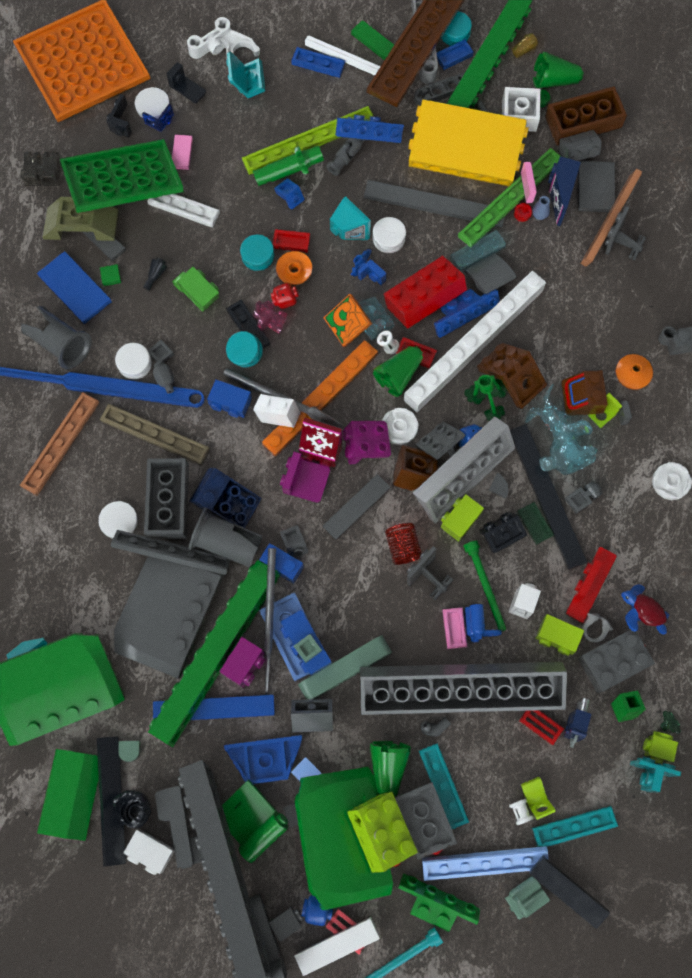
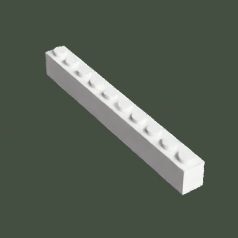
(474, 341)

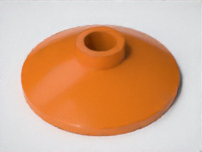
(291, 261)
(631, 378)

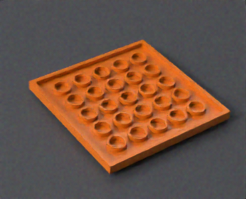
(81, 60)

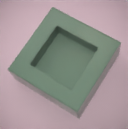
(307, 648)

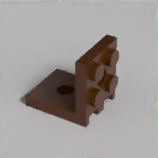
(513, 367)

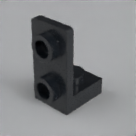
(183, 85)

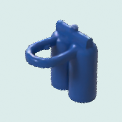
(476, 624)

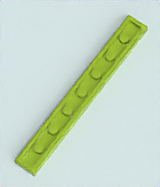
(306, 140)

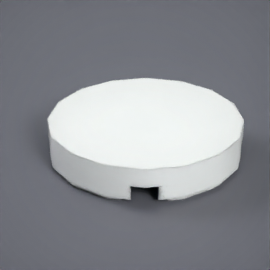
(151, 101)
(401, 426)
(671, 481)
(117, 517)

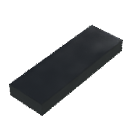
(246, 322)

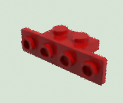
(591, 584)

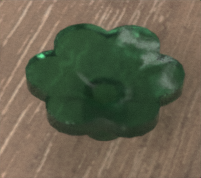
(670, 722)

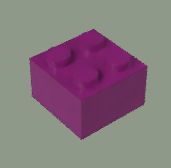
(243, 663)

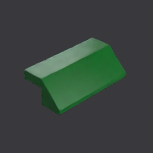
(69, 795)

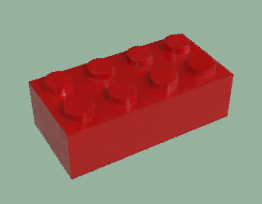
(425, 291)

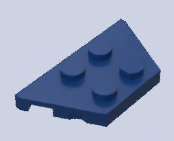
(265, 759)

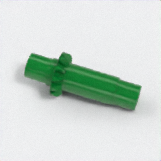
(289, 165)

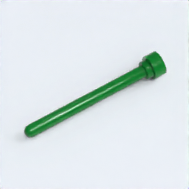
(472, 549)

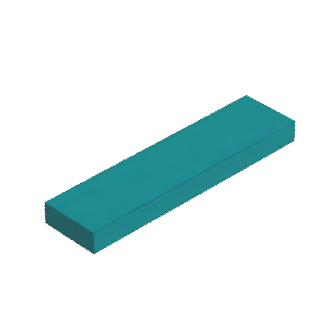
(444, 786)
(574, 827)

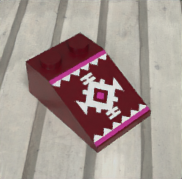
(320, 442)

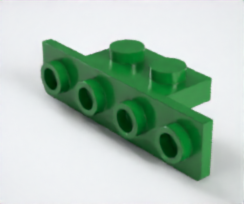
(437, 906)

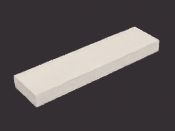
(186, 208)
(337, 946)

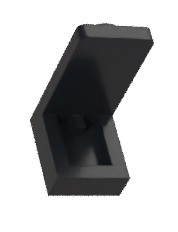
(117, 125)

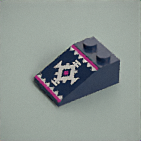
(562, 183)

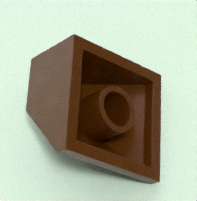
(413, 468)

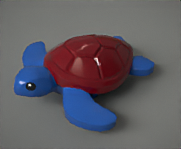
(644, 609)

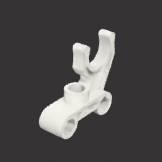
(218, 39)

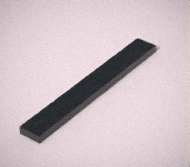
(548, 498)

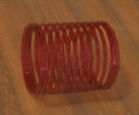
(399, 537)

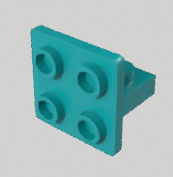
(653, 776)

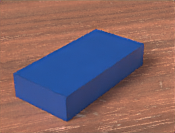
(454, 54)

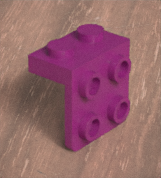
(366, 440)
(304, 478)

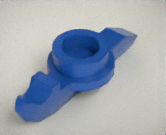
(360, 259)

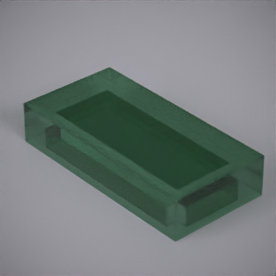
(535, 523)

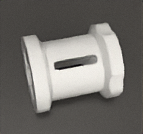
(384, 343)
(521, 811)

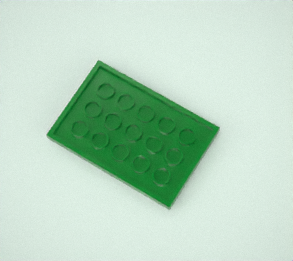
(121, 175)

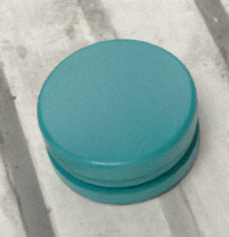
(458, 29)
(257, 252)
(244, 349)

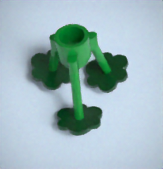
(486, 385)

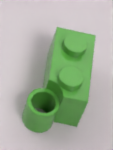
(197, 288)

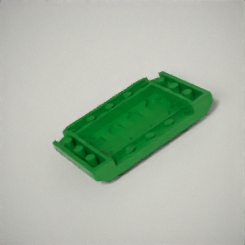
(56, 687)
(330, 848)

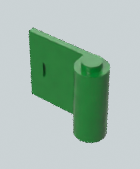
(254, 822)

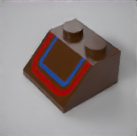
(584, 393)

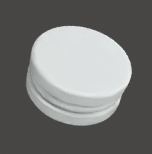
(389, 235)
(133, 361)

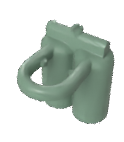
(526, 898)

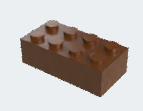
(592, 111)

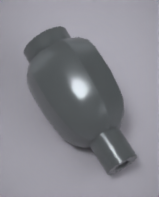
(164, 376)

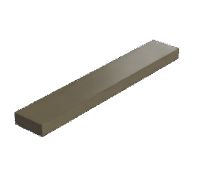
(155, 434)

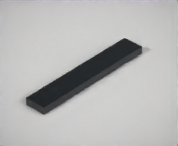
(109, 787)

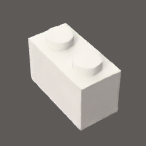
(277, 410)
(524, 600)
(149, 852)

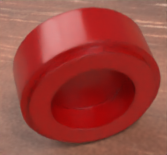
(523, 212)

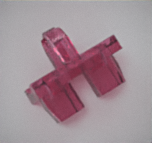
(264, 312)

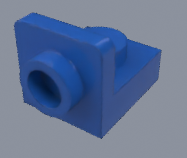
(290, 192)
(374, 272)

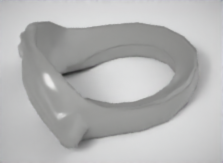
(591, 619)

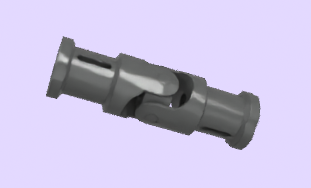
(344, 155)

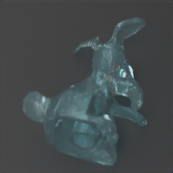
(565, 451)

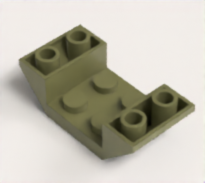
(63, 217)

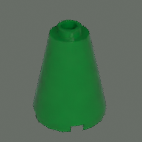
(555, 71)
(398, 370)
(389, 765)

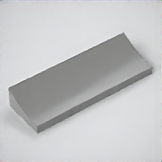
(465, 469)

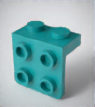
(246, 77)

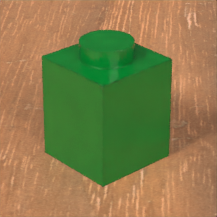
(628, 706)

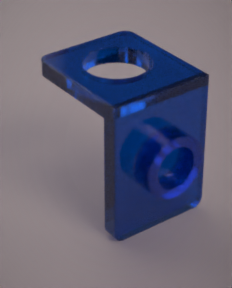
(163, 120)

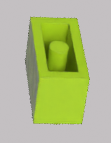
(462, 517)
(559, 635)

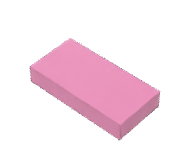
(182, 151)
(528, 182)
(454, 628)

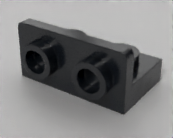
(503, 531)

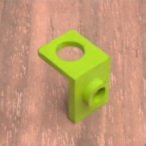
(611, 411)
(537, 798)

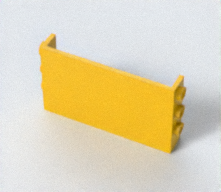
(467, 142)

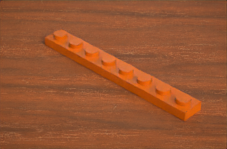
(323, 395)

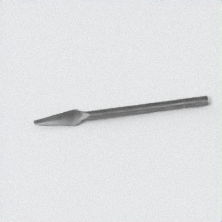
(313, 412)
(269, 612)

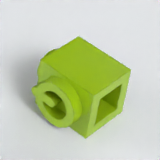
(660, 747)

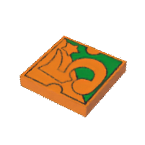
(347, 320)

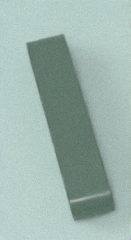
(345, 668)

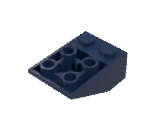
(225, 498)

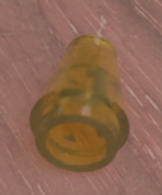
(525, 45)

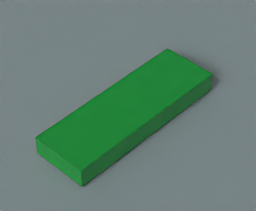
(372, 39)

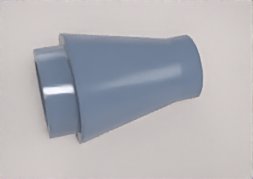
(541, 209)

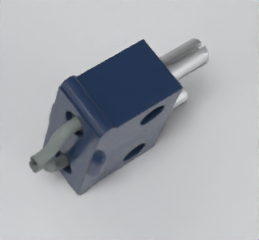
(578, 723)

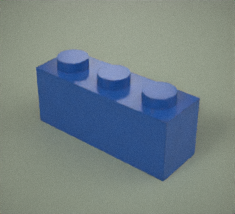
(297, 628)

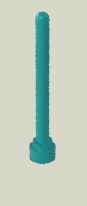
(432, 939)

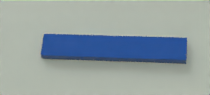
(229, 707)

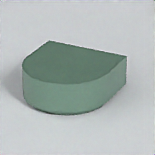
(129, 750)

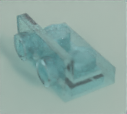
(378, 316)

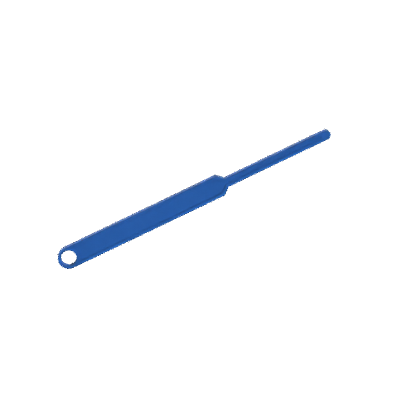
(111, 387)

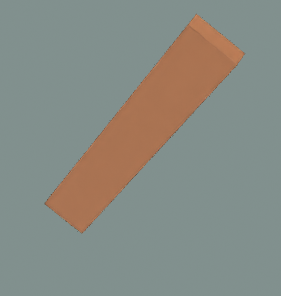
(611, 217)
(59, 444)

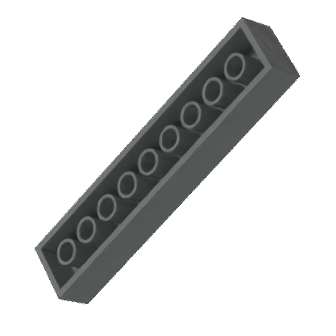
(463, 688)
(224, 871)

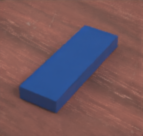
(318, 62)

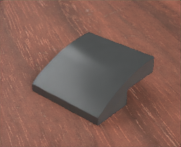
(490, 273)

